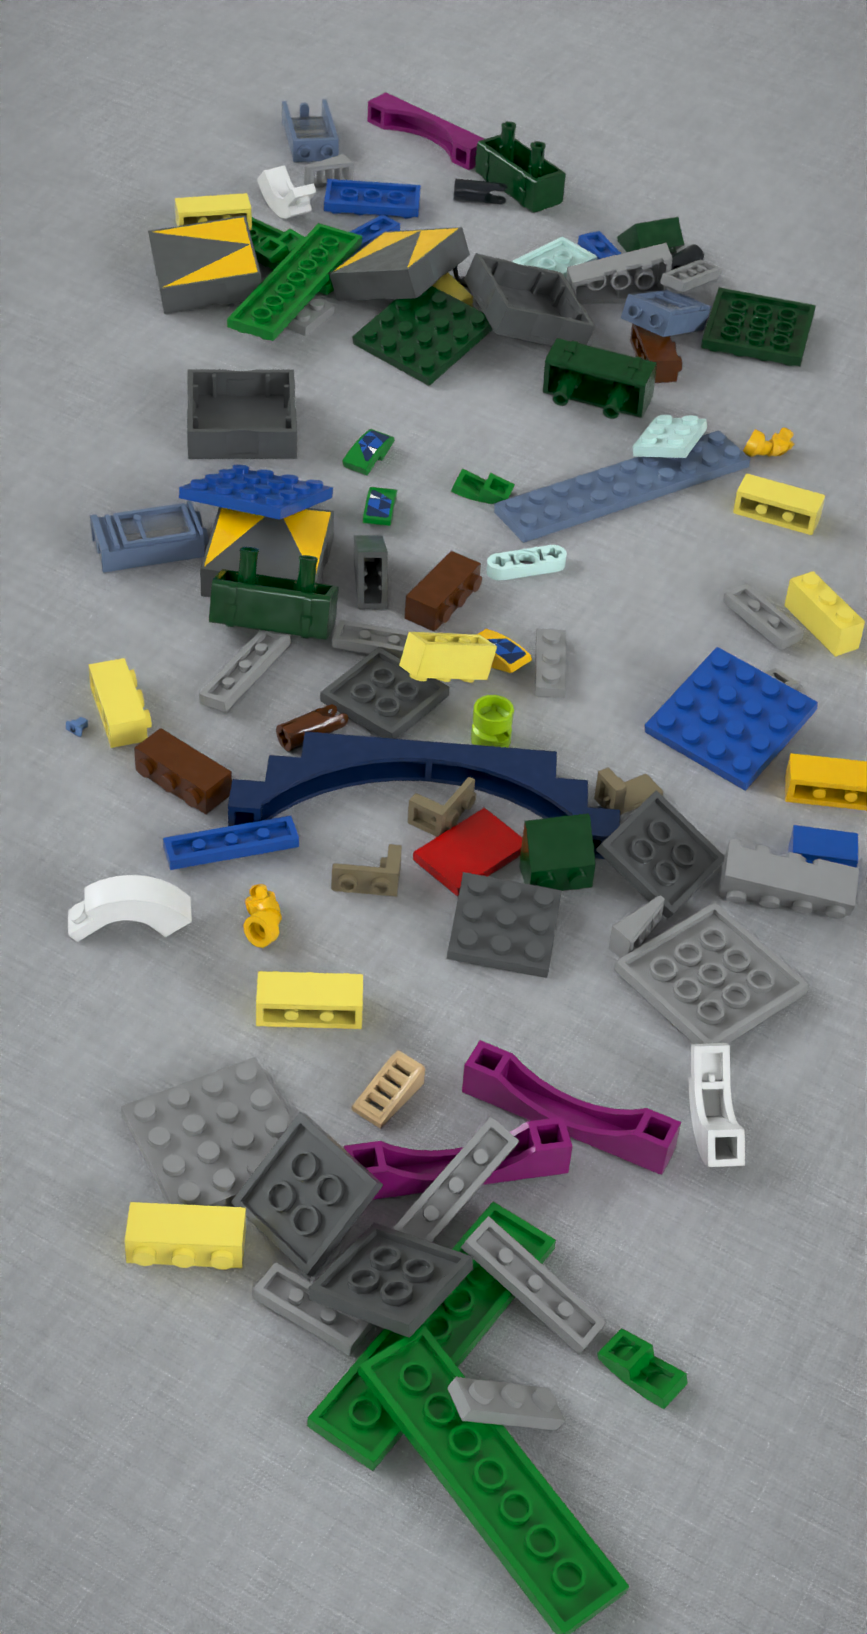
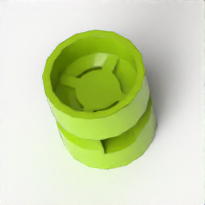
(492, 721)

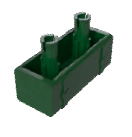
(524, 170)
(599, 378)
(274, 602)

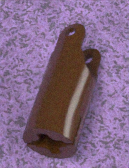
(292, 732)

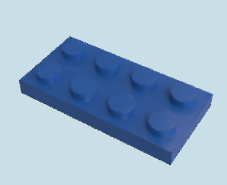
(372, 198)

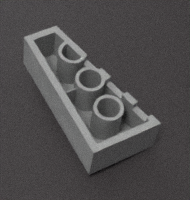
(619, 275)
(787, 881)

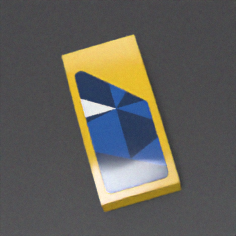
(509, 654)

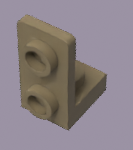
(616, 794)
(438, 818)
(368, 879)

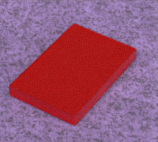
(473, 846)

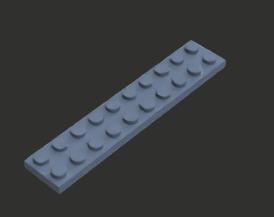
(617, 487)

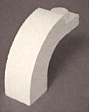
(282, 195)
(130, 898)
(712, 1114)

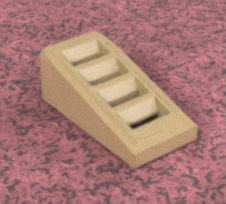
(399, 1069)

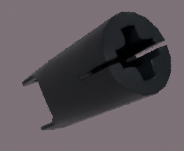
(478, 191)
(686, 256)

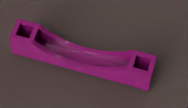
(396, 114)
(633, 1135)
(541, 1152)

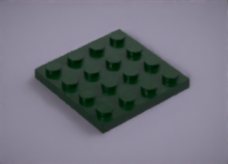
(758, 327)
(423, 334)

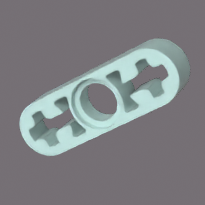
(509, 566)

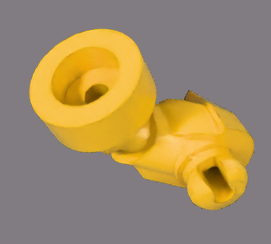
(776, 446)
(265, 916)

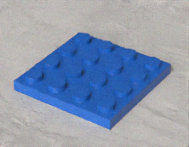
(256, 492)
(731, 718)

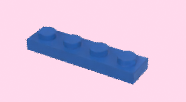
(230, 842)

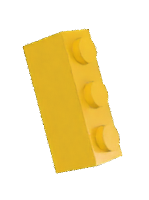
(826, 781)

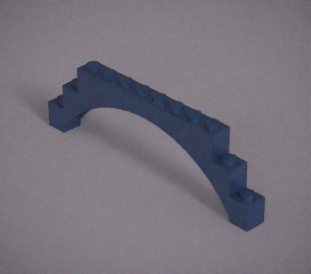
(351, 760)

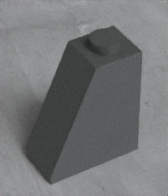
(371, 571)

